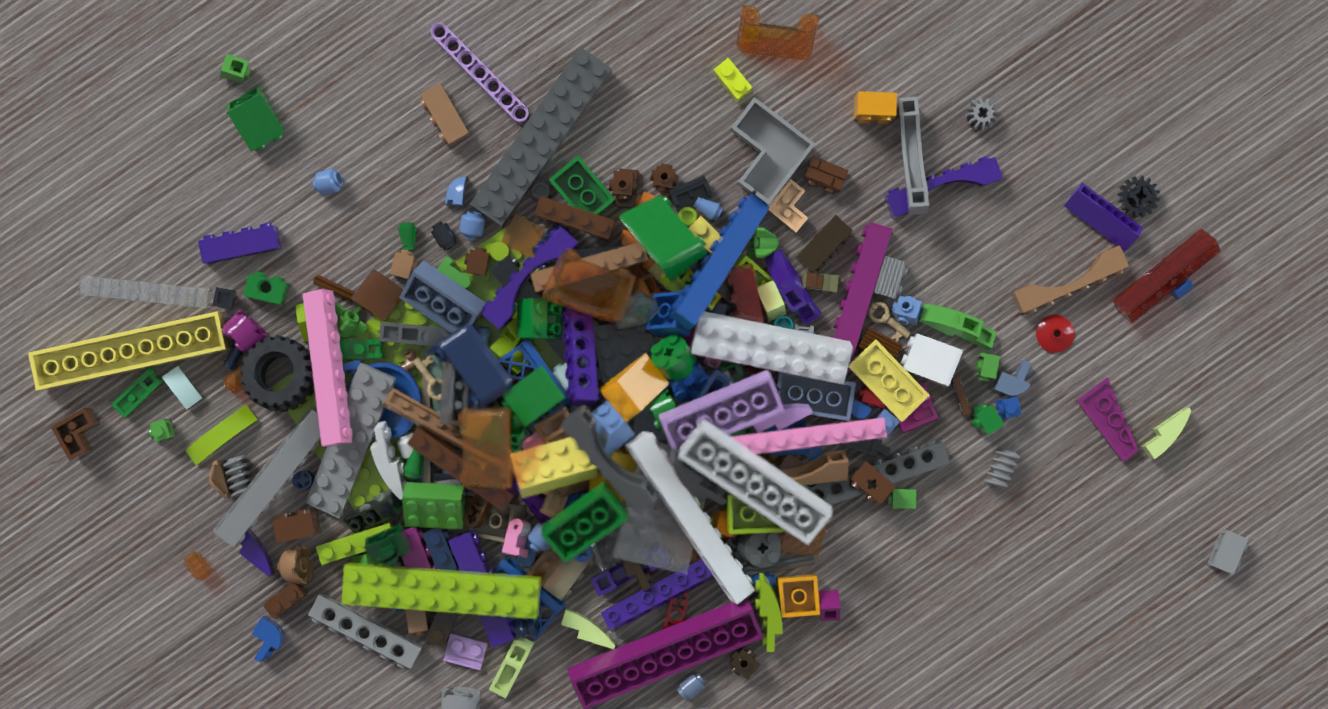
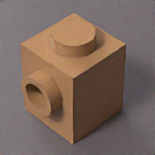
(403, 264)

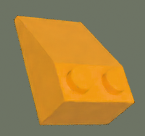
(634, 387)

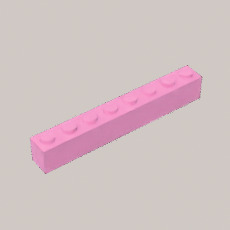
(327, 368)
(813, 436)

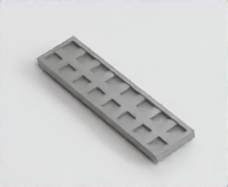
(343, 462)

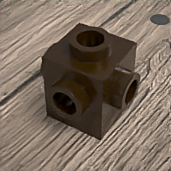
(745, 669)

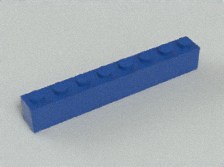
(719, 261)

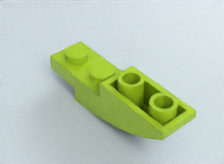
(769, 611)

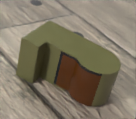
(820, 282)

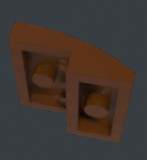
(377, 295)

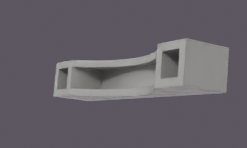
(912, 156)

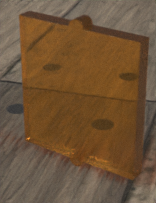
(522, 235)

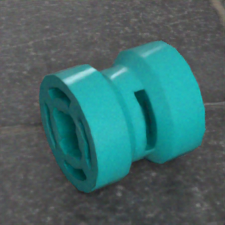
(783, 322)

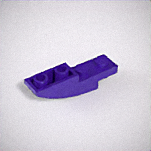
(790, 288)

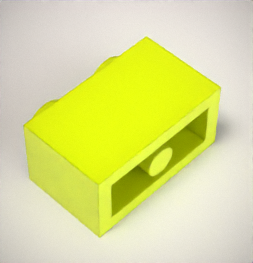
(732, 80)

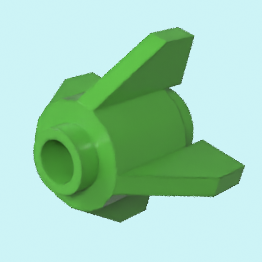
(762, 244)
(348, 322)

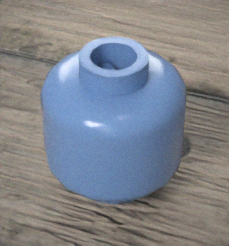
(327, 182)
(472, 225)
(537, 541)

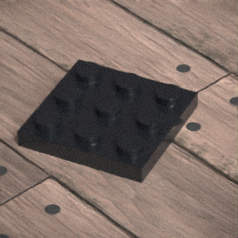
(620, 348)

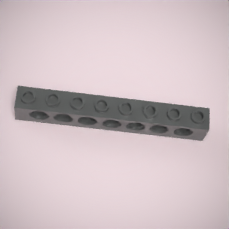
(938, 459)

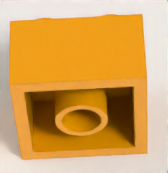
(875, 107)
(798, 595)

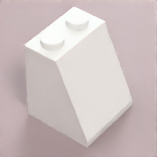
(931, 359)

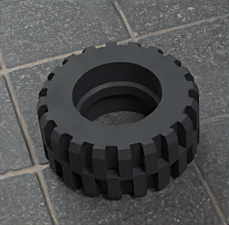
(257, 363)

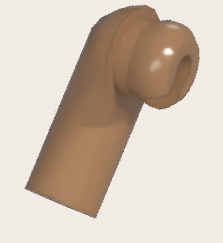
(410, 356)

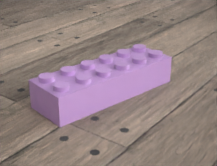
(726, 409)

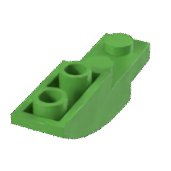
(957, 323)

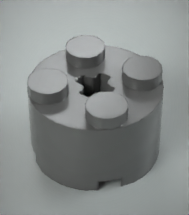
(761, 557)

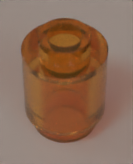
(197, 566)

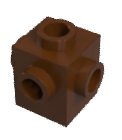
(619, 178)
(664, 185)

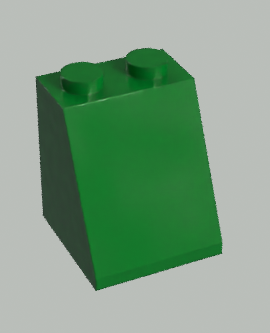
(255, 119)
(532, 397)

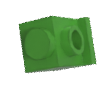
(234, 64)
(987, 366)
(161, 430)

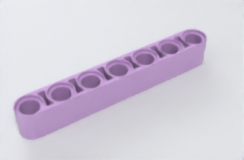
(476, 65)

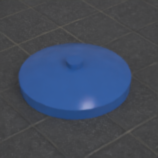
(405, 384)

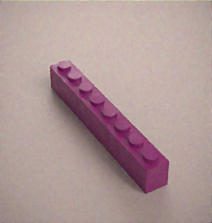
(862, 284)

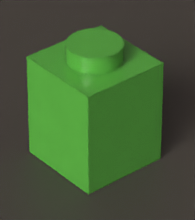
(902, 498)

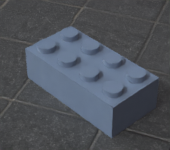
(441, 298)
(822, 396)

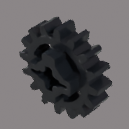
(1136, 203)

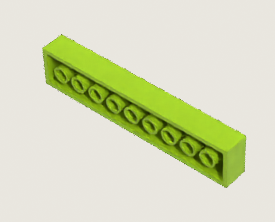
(441, 590)

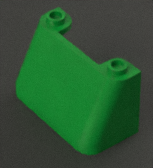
(664, 236)

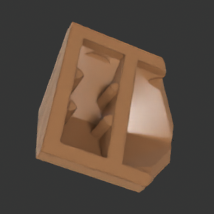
(551, 429)
(218, 479)

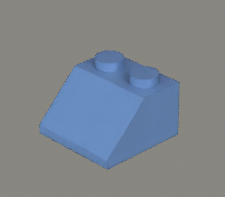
(611, 428)

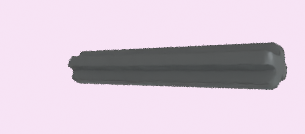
(783, 564)

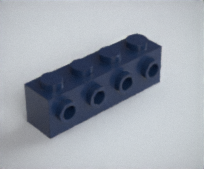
(440, 549)

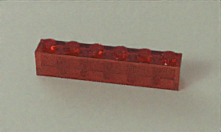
(1166, 275)
(746, 300)

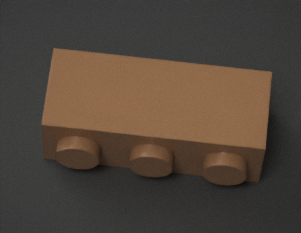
(444, 115)

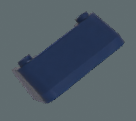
(474, 364)

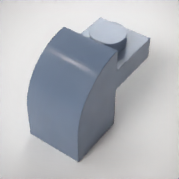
(1014, 384)

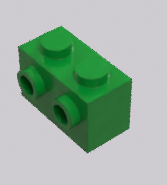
(986, 419)

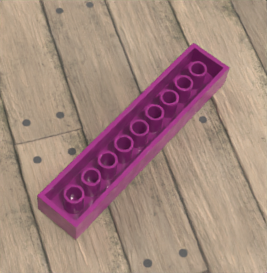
(664, 653)

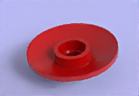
(1045, 334)

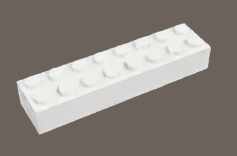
(771, 347)
(755, 481)

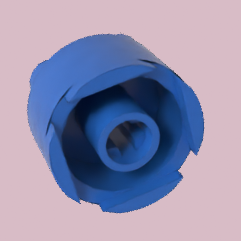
(687, 388)

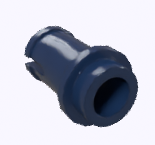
(232, 358)

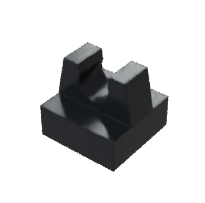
(224, 298)

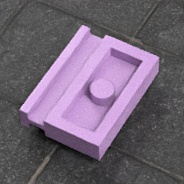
(465, 651)

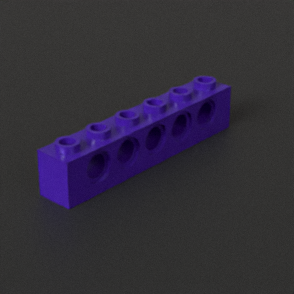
(586, 357)
(656, 596)

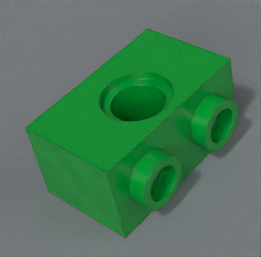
(255, 285)

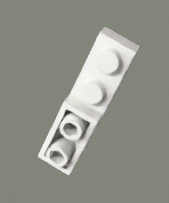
(389, 467)

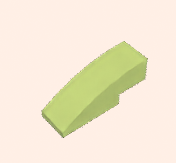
(1166, 433)
(587, 629)
(511, 666)

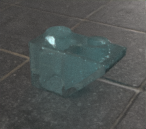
(639, 310)

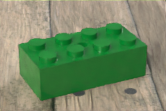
(584, 522)

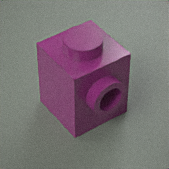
(829, 605)

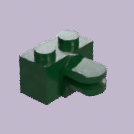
(388, 545)

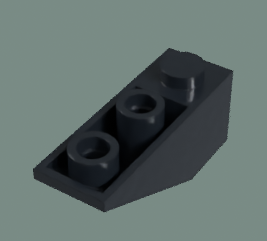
(375, 511)

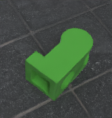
(459, 277)

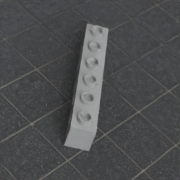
(319, 615)

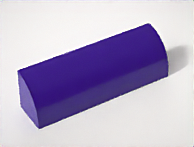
(1103, 216)

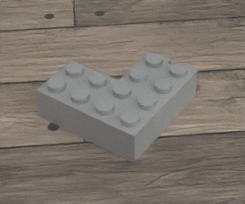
(780, 150)

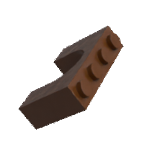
(588, 222)

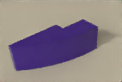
(256, 553)

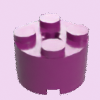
(244, 331)

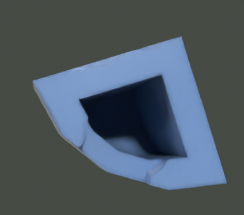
(456, 192)

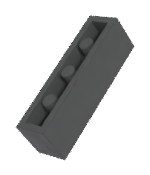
(453, 395)

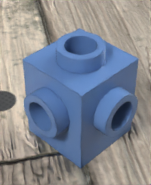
(907, 310)

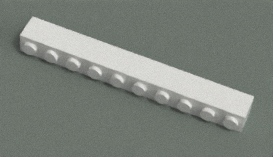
(690, 517)

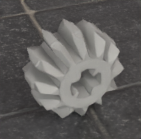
(974, 111)

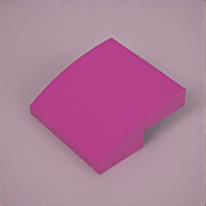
(920, 416)

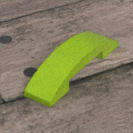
(221, 434)

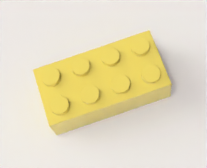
(551, 467)

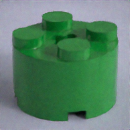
(673, 357)
(659, 405)

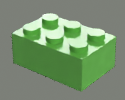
(434, 505)

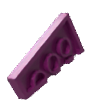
(1104, 412)

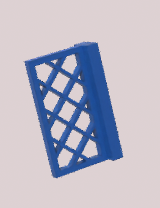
(535, 361)
(548, 599)

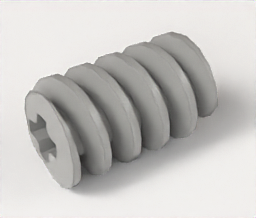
(1002, 467)
(237, 475)

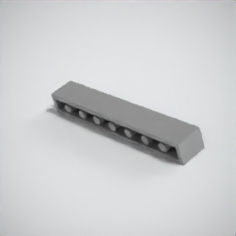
(270, 479)

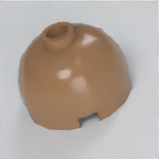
(295, 565)

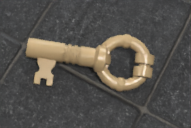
(900, 330)
(432, 382)

